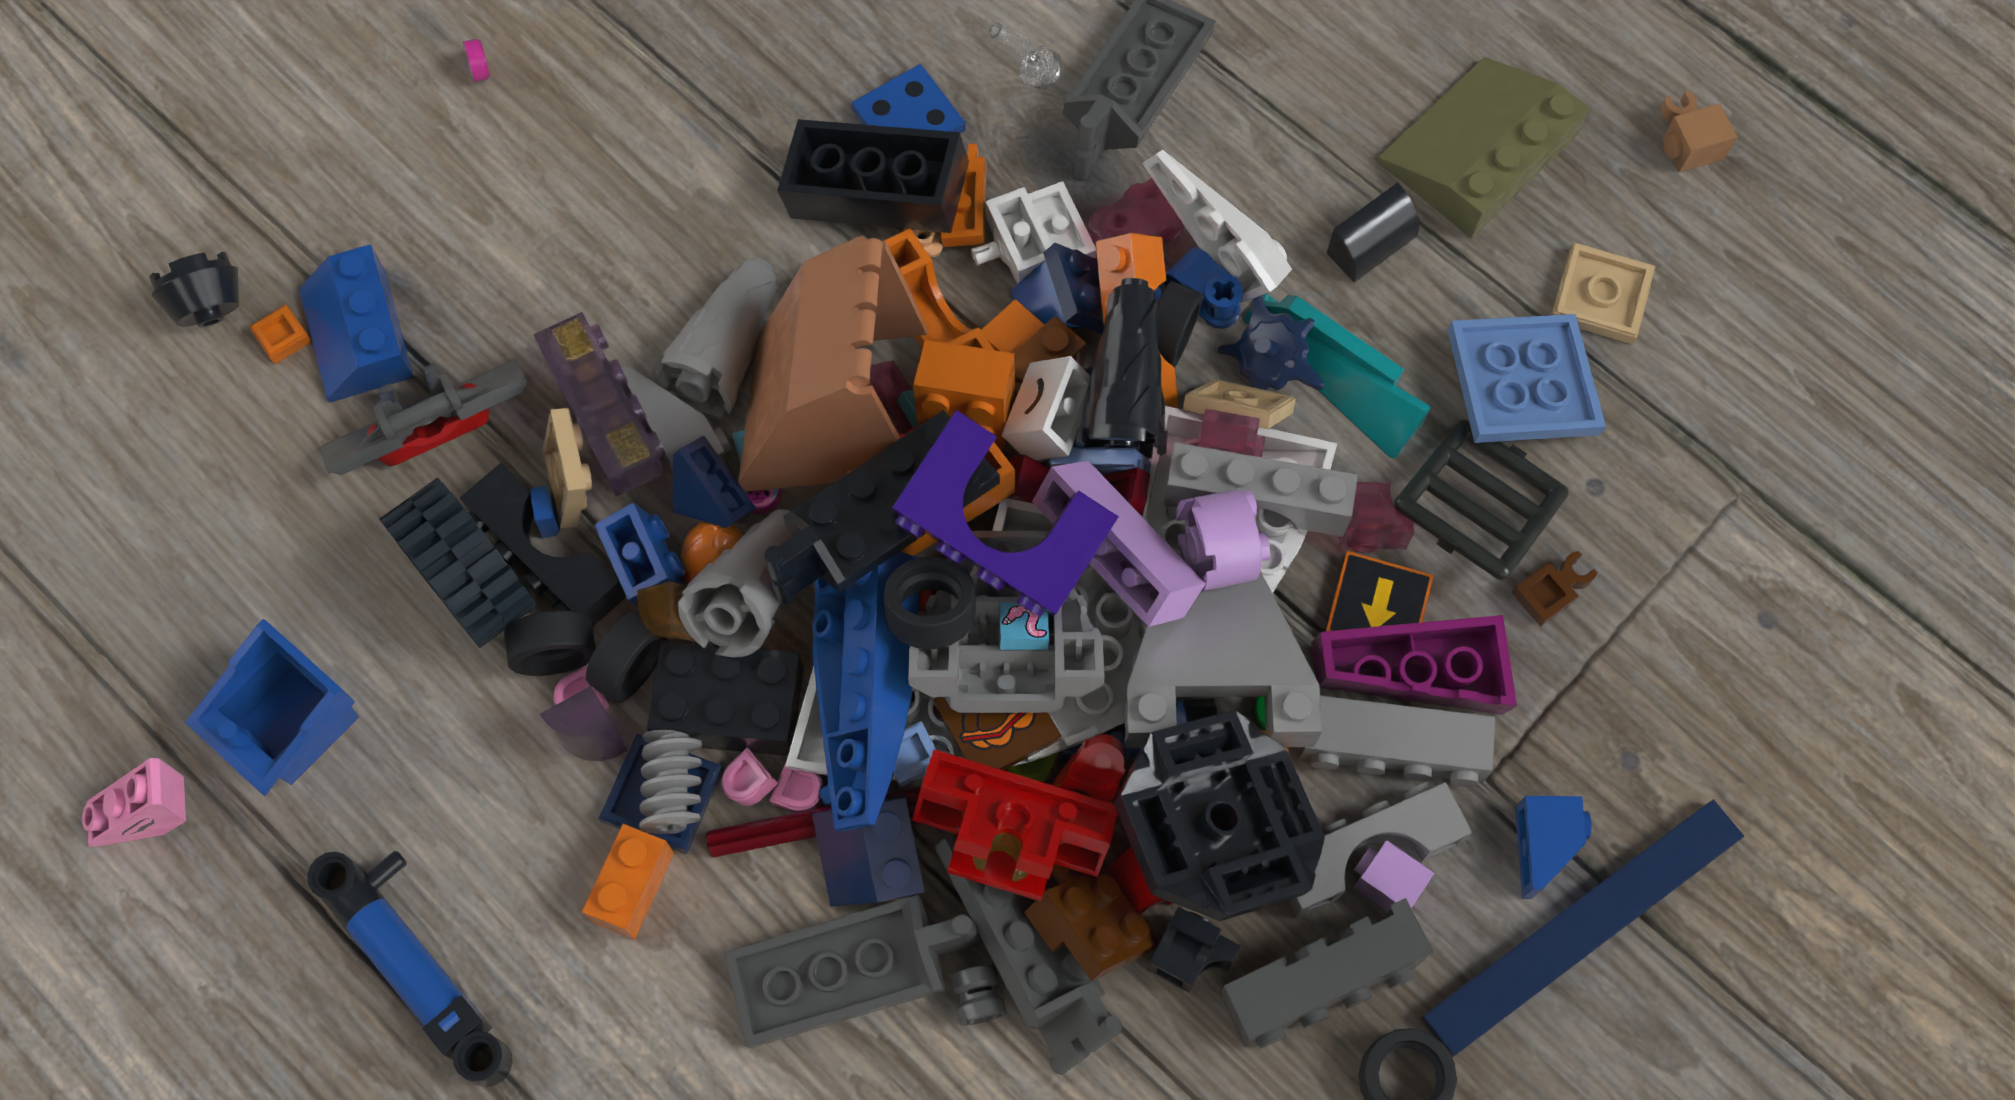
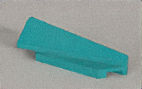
(1357, 378)

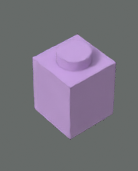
(1391, 876)

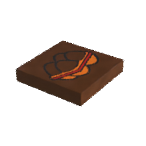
(998, 738)

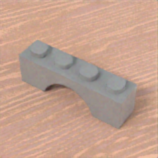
(1305, 494)
(1421, 824)

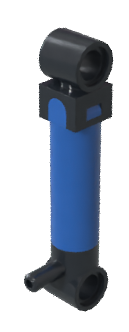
(406, 964)

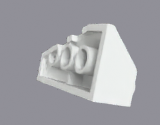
(1221, 228)

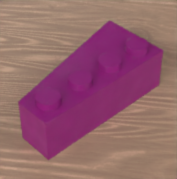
(1425, 662)

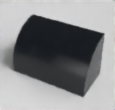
(1374, 233)

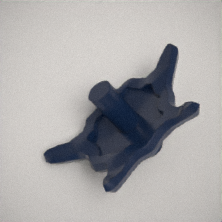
(1273, 350)

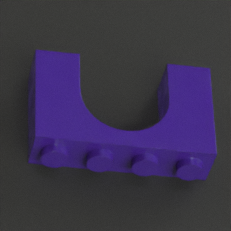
(935, 506)

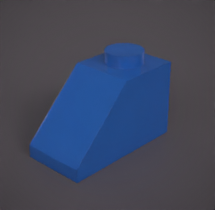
(1548, 837)

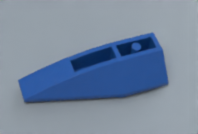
(860, 692)

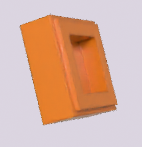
(280, 334)

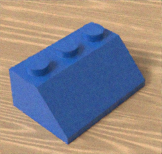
(354, 324)

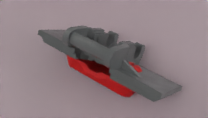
(427, 423)

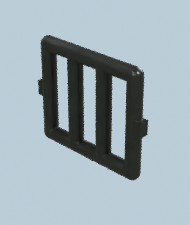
(1452, 539)

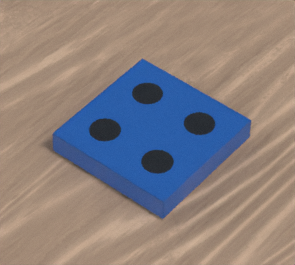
(909, 102)

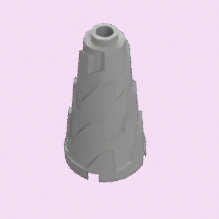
(717, 342)
(734, 595)

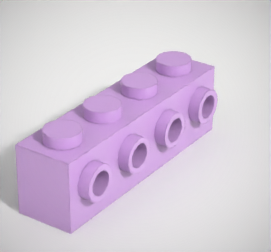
(1133, 555)

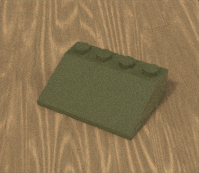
(1484, 142)

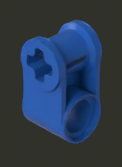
(1204, 275)

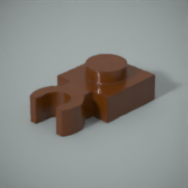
(1550, 591)

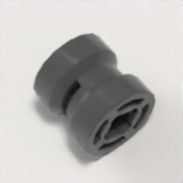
(977, 995)

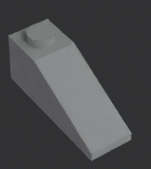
(673, 419)

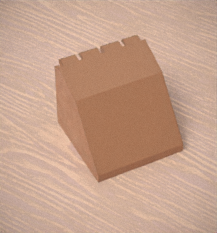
(809, 381)

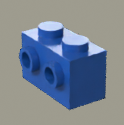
(639, 550)

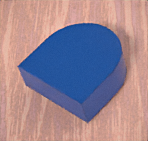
(544, 511)

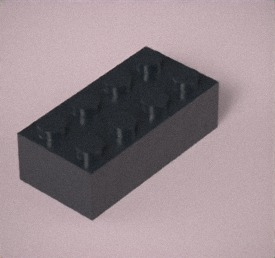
(874, 175)

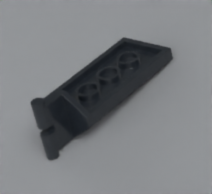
(851, 523)

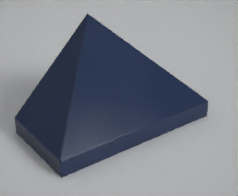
(706, 487)

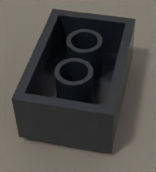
(727, 699)

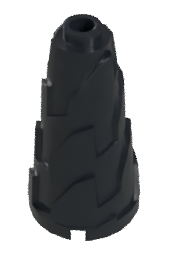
(1125, 389)

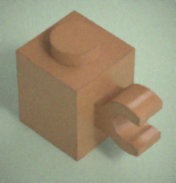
(1695, 134)

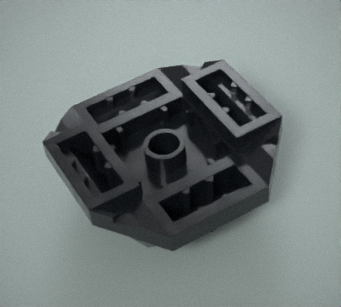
(1245, 783)

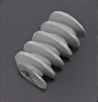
(668, 781)

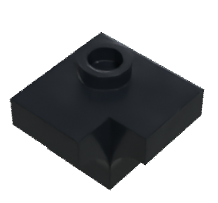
(1190, 948)

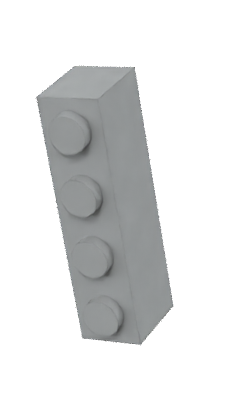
(1403, 740)

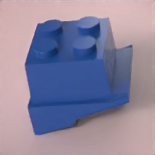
(272, 710)

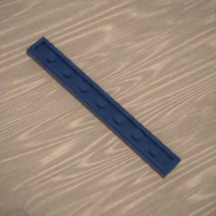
(1581, 928)

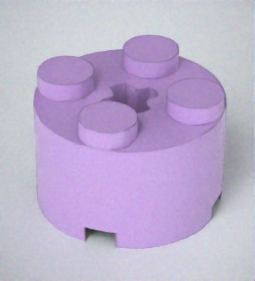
(1222, 538)

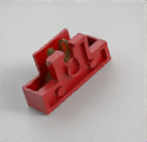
(1012, 825)

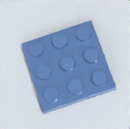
(1525, 378)

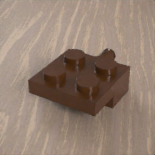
(1092, 921)

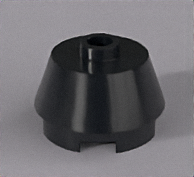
(197, 290)

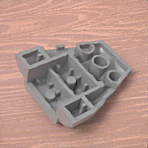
(983, 678)

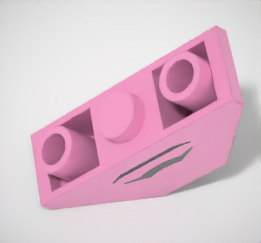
(136, 806)

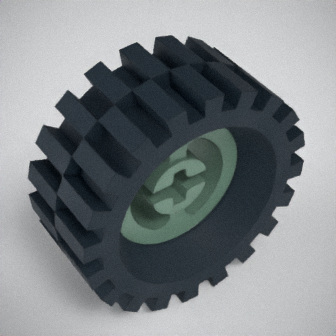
(458, 562)

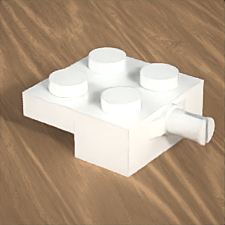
(1029, 225)

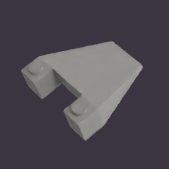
(1225, 647)

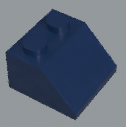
(872, 860)

